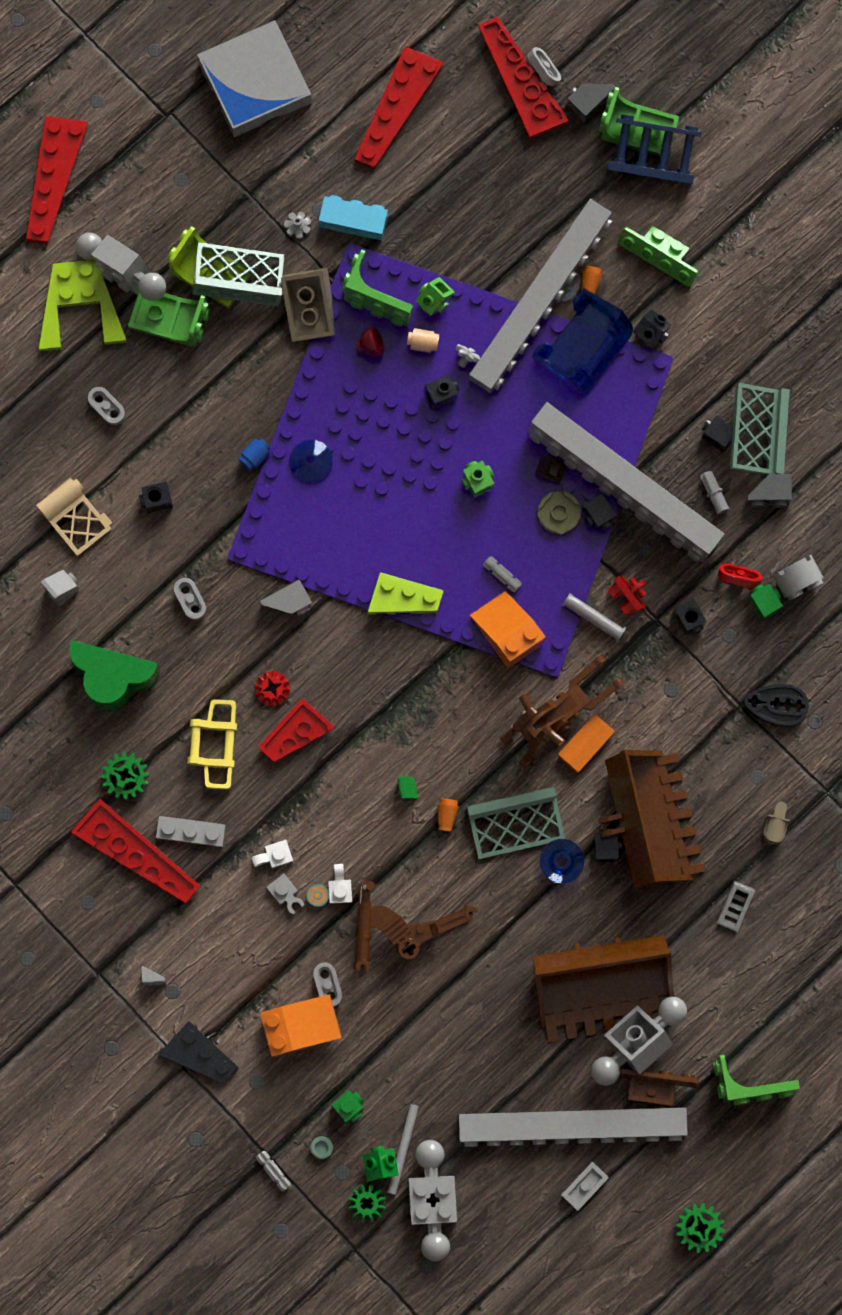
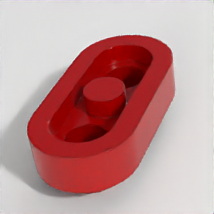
(739, 576)

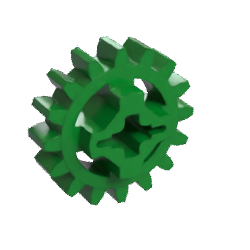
(121, 787)
(704, 1240)

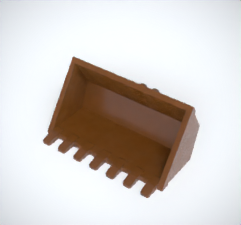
(650, 818)

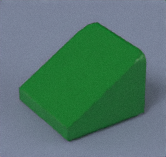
(407, 788)

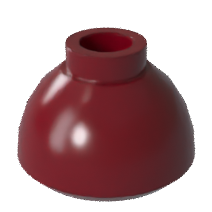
(371, 342)

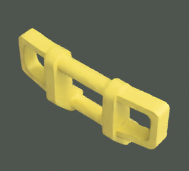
(229, 727)

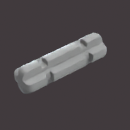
(502, 574)
(273, 1171)

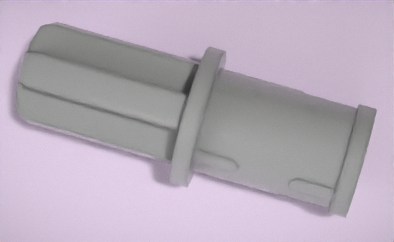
(714, 492)

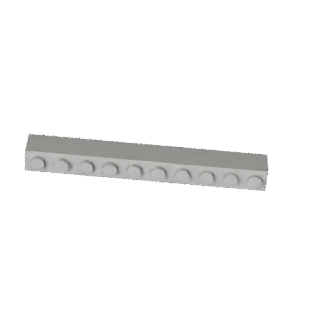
(540, 296)
(572, 1126)

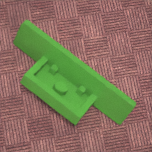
(660, 252)

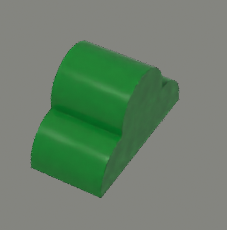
(111, 675)

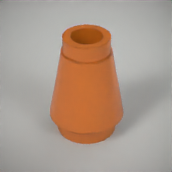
(591, 278)
(447, 813)

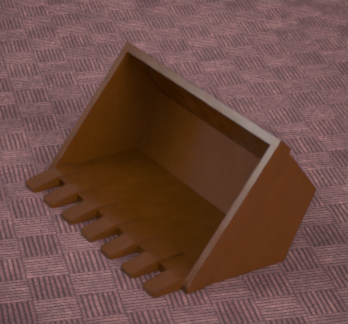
(601, 983)

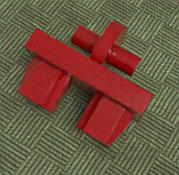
(622, 587)

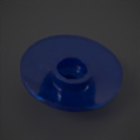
(313, 471)
(570, 853)

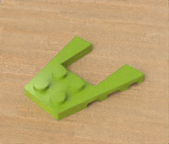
(78, 285)

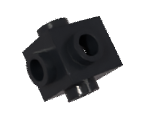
(653, 328)

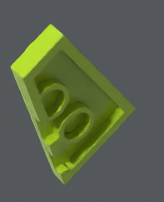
(403, 596)

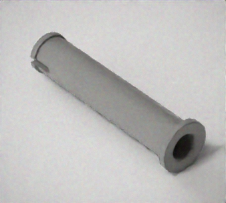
(594, 617)

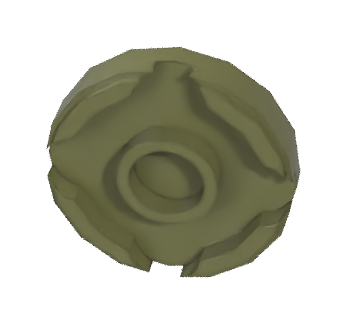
(559, 512)

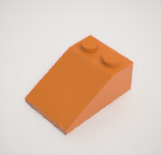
(508, 629)
(300, 1025)

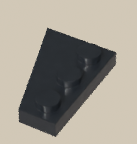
(199, 1054)

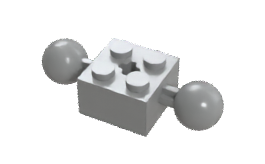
(121, 265)
(638, 1040)
(434, 1245)

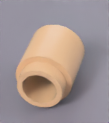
(423, 340)

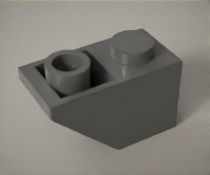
(773, 490)

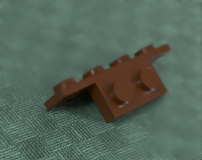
(655, 1087)

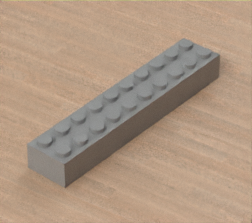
(624, 482)

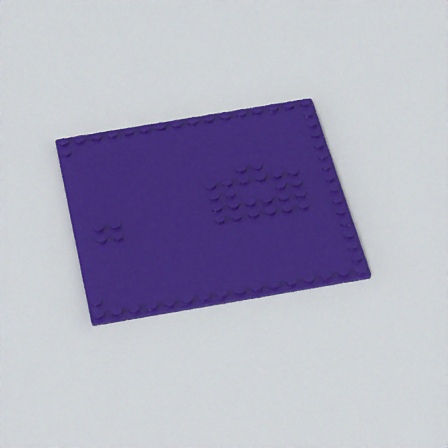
(399, 465)

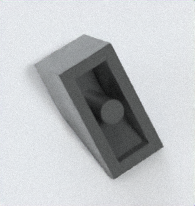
(588, 99)

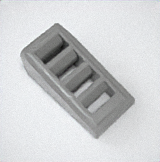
(745, 889)

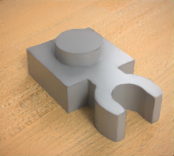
(283, 891)

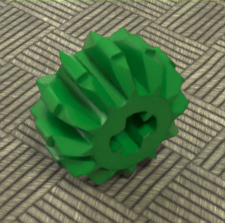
(366, 1212)

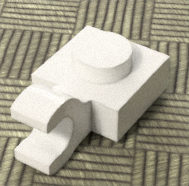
(276, 854)
(340, 889)

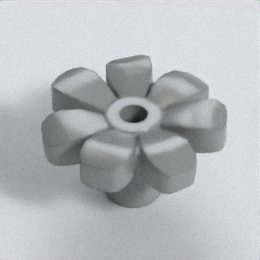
(297, 225)
(467, 355)

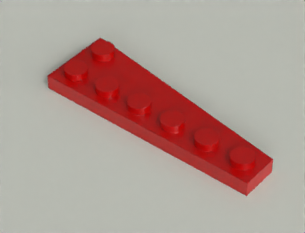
(405, 89)
(528, 94)
(56, 161)
(124, 844)

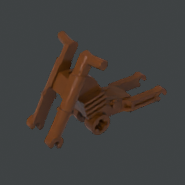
(554, 717)
(395, 927)

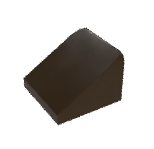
(550, 469)

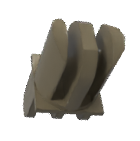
(776, 824)

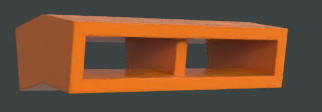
(585, 743)

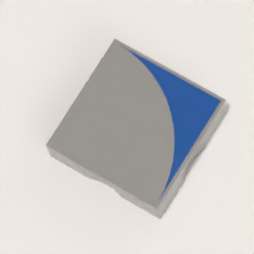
(254, 78)

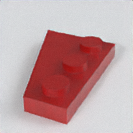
(295, 731)

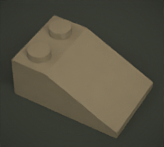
(308, 304)

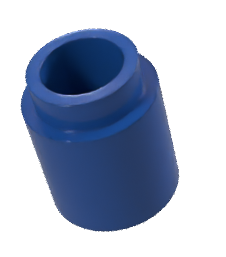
(254, 454)

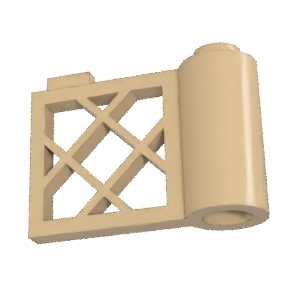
(63, 501)

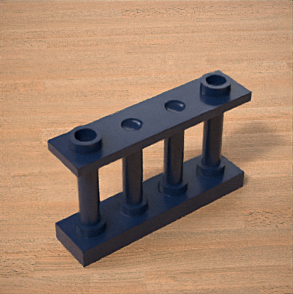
(661, 171)

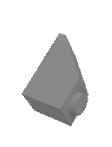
(60, 587)
(289, 599)

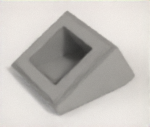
(151, 978)

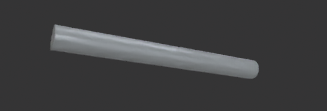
(403, 1147)

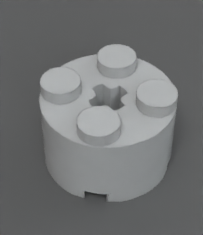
(798, 576)

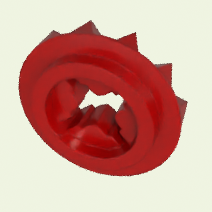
(269, 698)

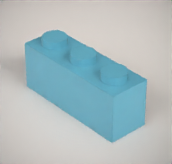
(353, 217)

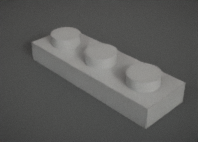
(190, 831)

